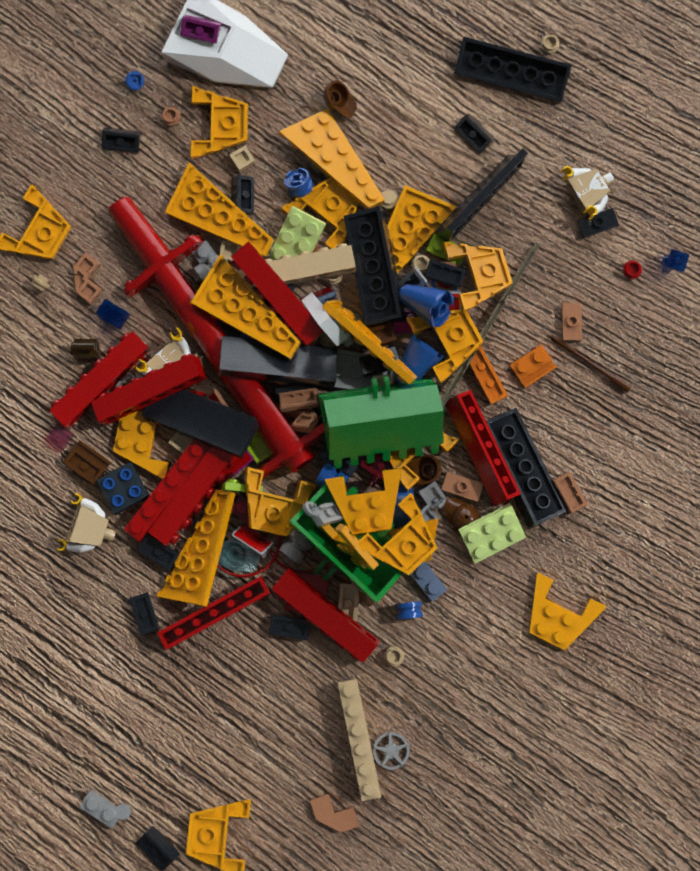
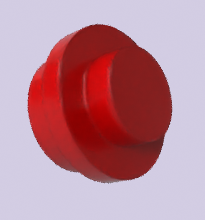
(632, 269)

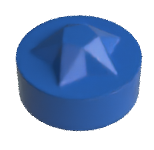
(134, 80)

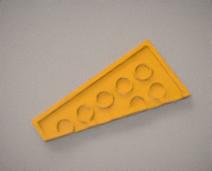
(331, 153)
(207, 208)
(414, 223)
(238, 305)
(365, 336)
(198, 560)

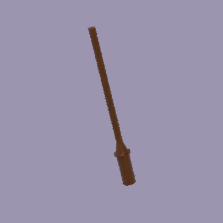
(613, 378)

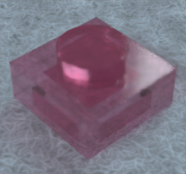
(60, 436)

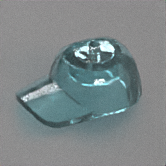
(245, 559)

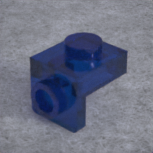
(675, 261)
(112, 314)

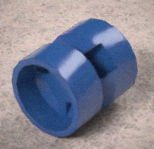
(329, 472)

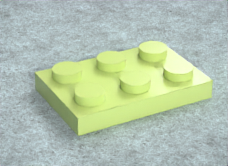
(297, 234)
(492, 533)

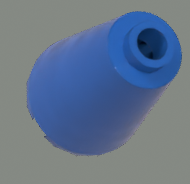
(427, 303)
(420, 357)

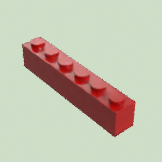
(277, 293)
(99, 379)
(148, 389)
(482, 448)
(166, 490)
(191, 496)
(214, 613)
(326, 615)

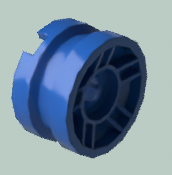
(298, 183)
(408, 610)

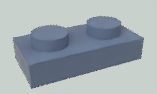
(428, 581)

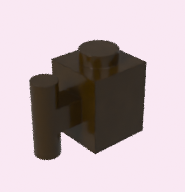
(85, 349)

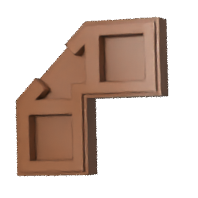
(82, 272)
(305, 419)
(340, 820)

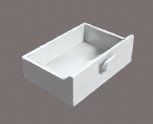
(329, 326)

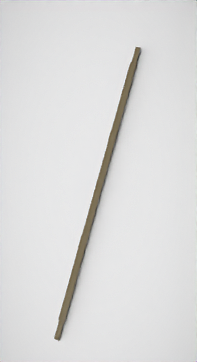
(490, 322)

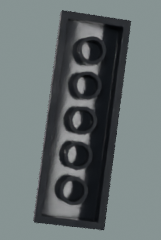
(512, 69)
(481, 196)
(375, 266)
(256, 361)
(204, 421)
(538, 496)

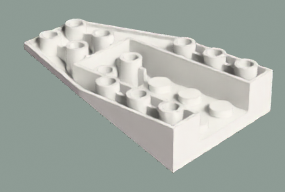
(241, 54)

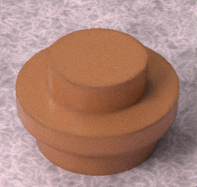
(170, 116)

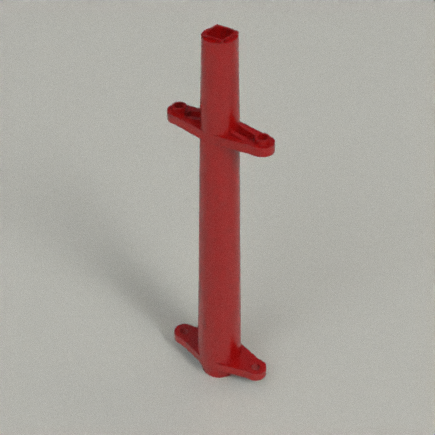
(250, 394)

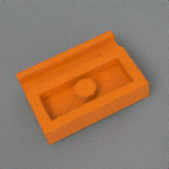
(533, 366)

